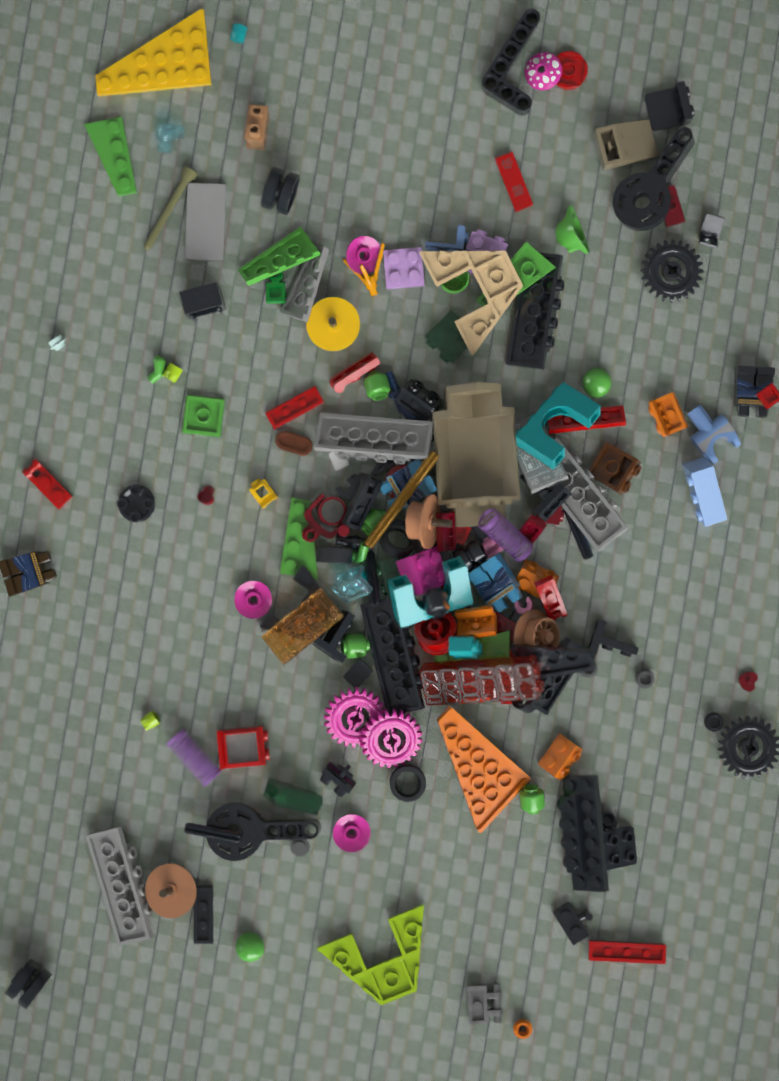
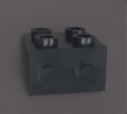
(669, 107)
(620, 847)

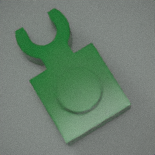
(276, 290)

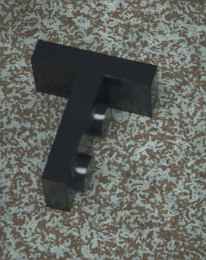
(551, 500)
(335, 637)
(608, 643)

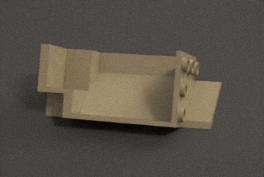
(475, 452)

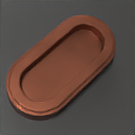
(294, 443)

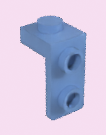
(462, 237)

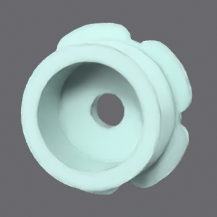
(57, 342)

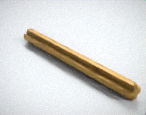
(402, 498)

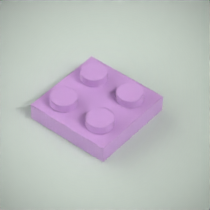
(403, 268)

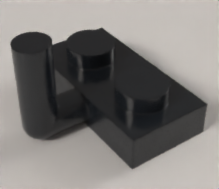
(572, 922)

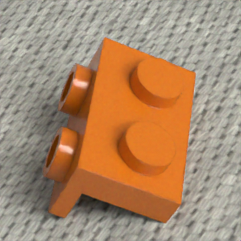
(667, 414)
(531, 573)
(477, 622)
(560, 757)

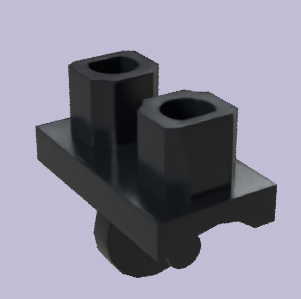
(340, 776)

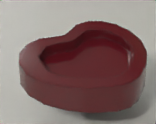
(206, 496)
(747, 681)

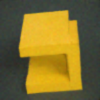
(268, 498)

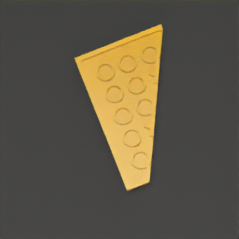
(167, 62)

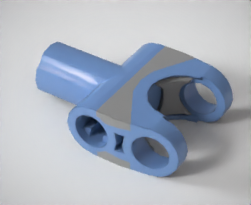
(710, 431)

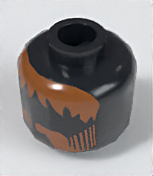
(436, 602)

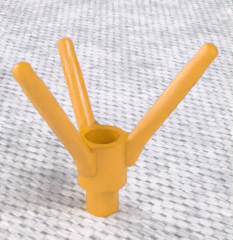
(370, 281)

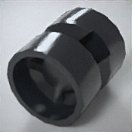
(471, 555)

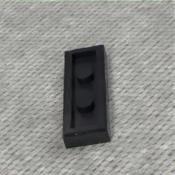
(204, 915)

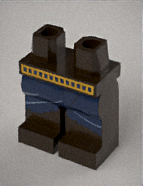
(33, 572)

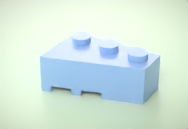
(704, 491)

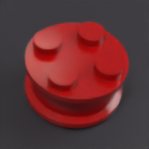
(435, 633)

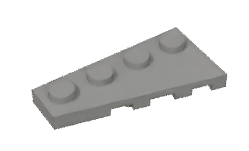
(304, 289)

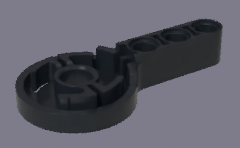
(651, 186)
(253, 830)

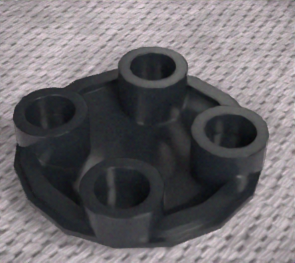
(136, 503)

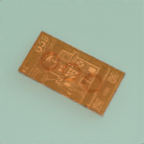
(302, 626)

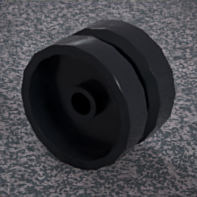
(280, 190)
(27, 983)

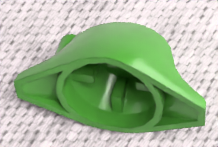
(570, 233)

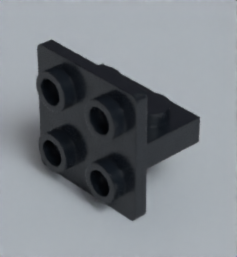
(418, 399)

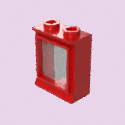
(242, 747)

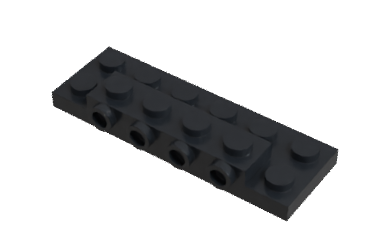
(536, 319)
(393, 658)
(583, 833)

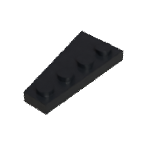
(557, 660)

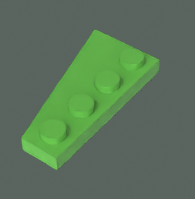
(113, 150)
(281, 256)
(529, 266)
(296, 550)
(493, 647)

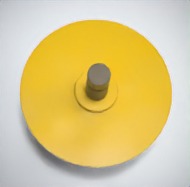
(333, 324)

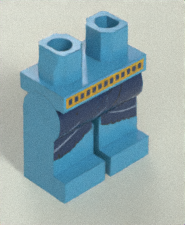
(398, 481)
(496, 581)

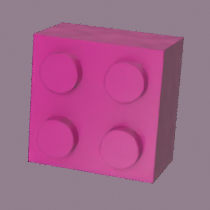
(423, 570)

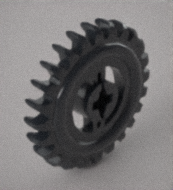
(659, 257)
(751, 728)

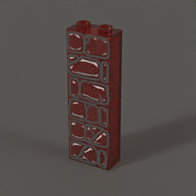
(481, 680)

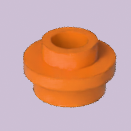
(522, 1034)

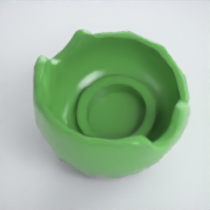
(456, 284)
(597, 382)
(249, 947)

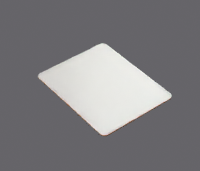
(338, 463)

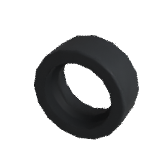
(392, 550)
(334, 555)
(407, 797)

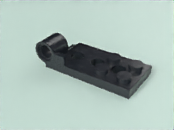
(552, 688)

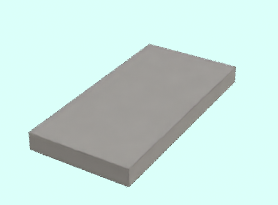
(205, 222)

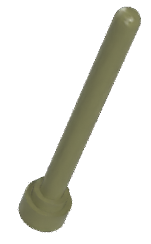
(187, 176)

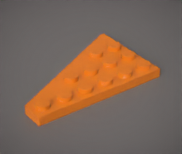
(483, 770)

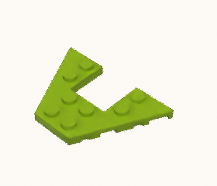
(391, 977)

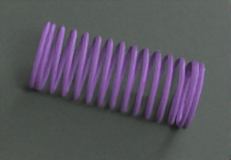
(492, 522)
(176, 739)

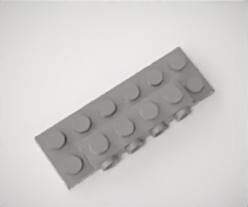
(373, 437)
(588, 505)
(121, 885)

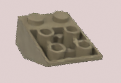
(625, 143)

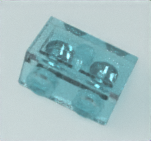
(351, 584)

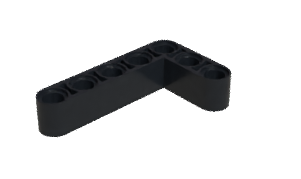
(508, 61)

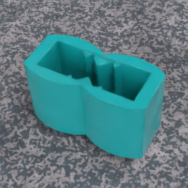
(465, 647)

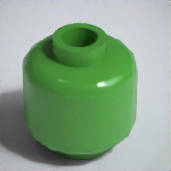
(376, 385)
(372, 520)
(354, 645)
(532, 799)

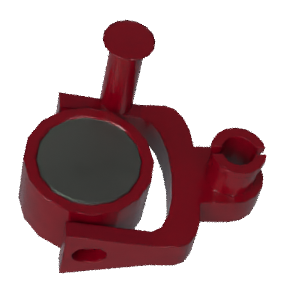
(331, 512)

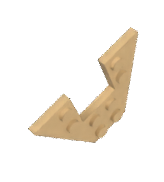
(495, 277)

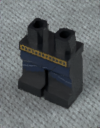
(748, 382)

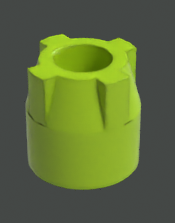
(172, 372)
(150, 720)

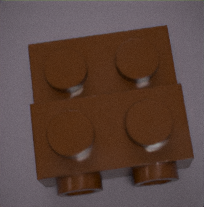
(615, 468)

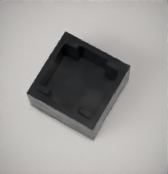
(202, 301)

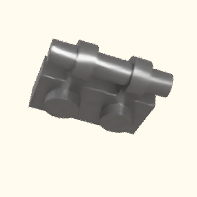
(477, 1003)

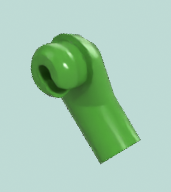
(159, 369)
(362, 553)

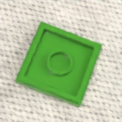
(203, 415)

